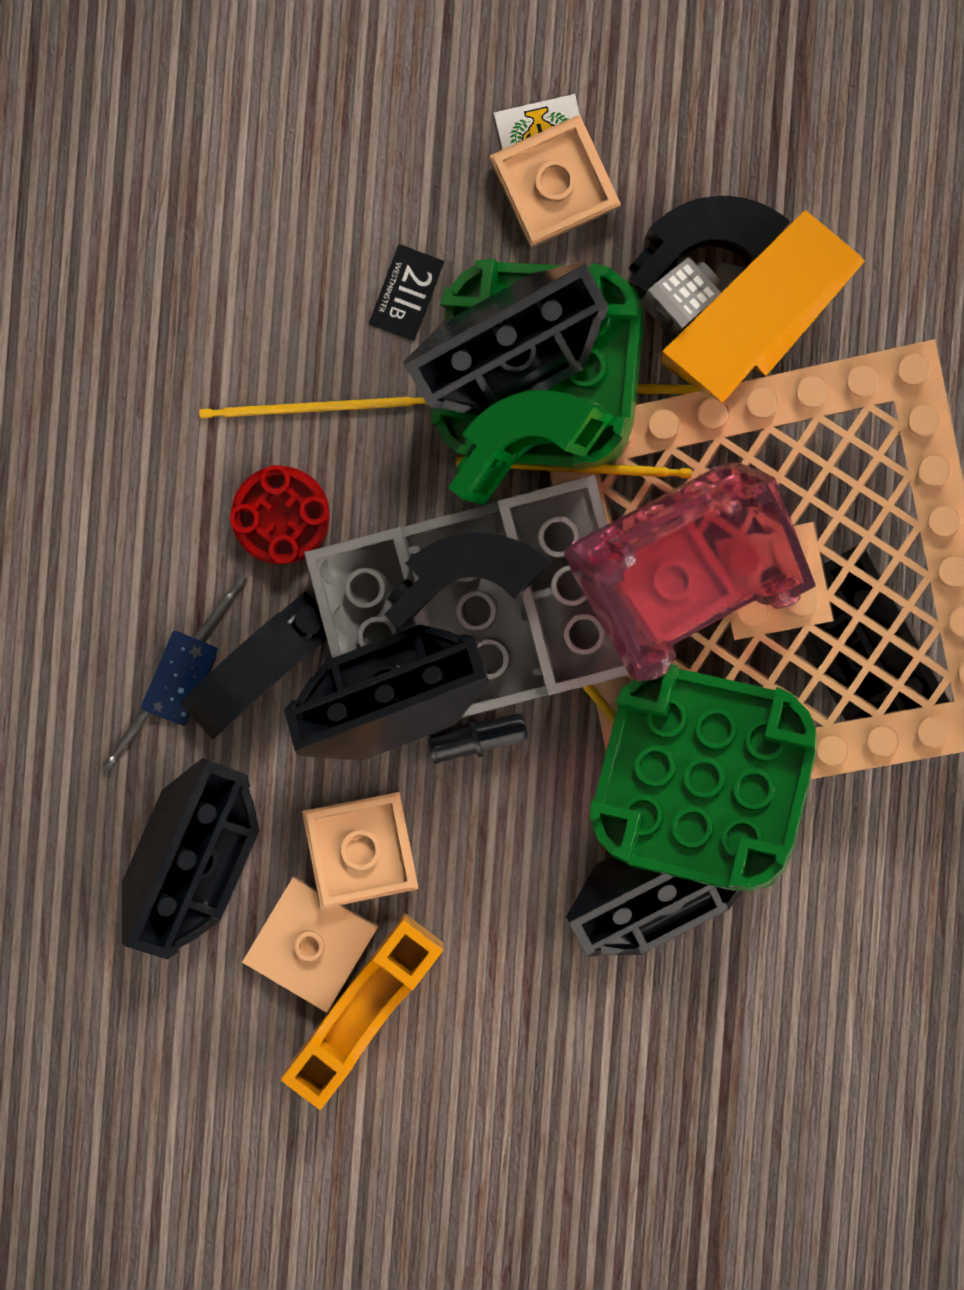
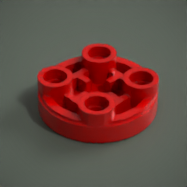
(280, 515)

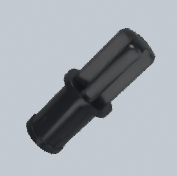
(477, 737)

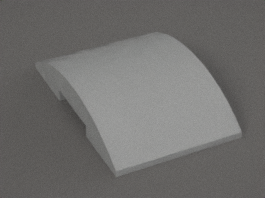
(527, 644)

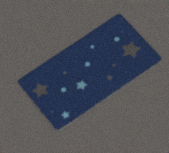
(178, 673)

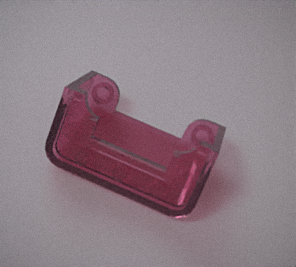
(689, 563)

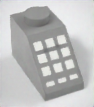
(681, 296)

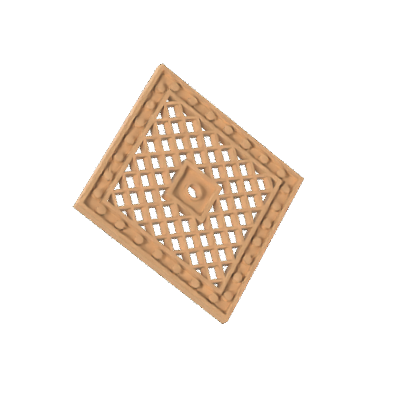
(916, 385)

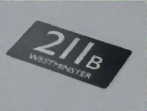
(406, 292)

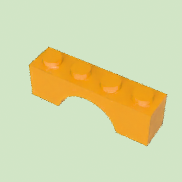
(361, 1011)

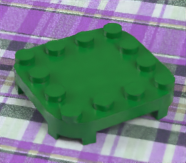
(607, 378)
(705, 779)

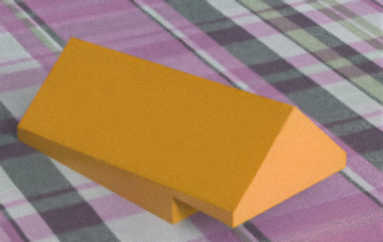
(763, 309)

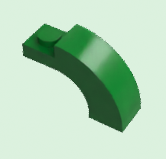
(518, 425)

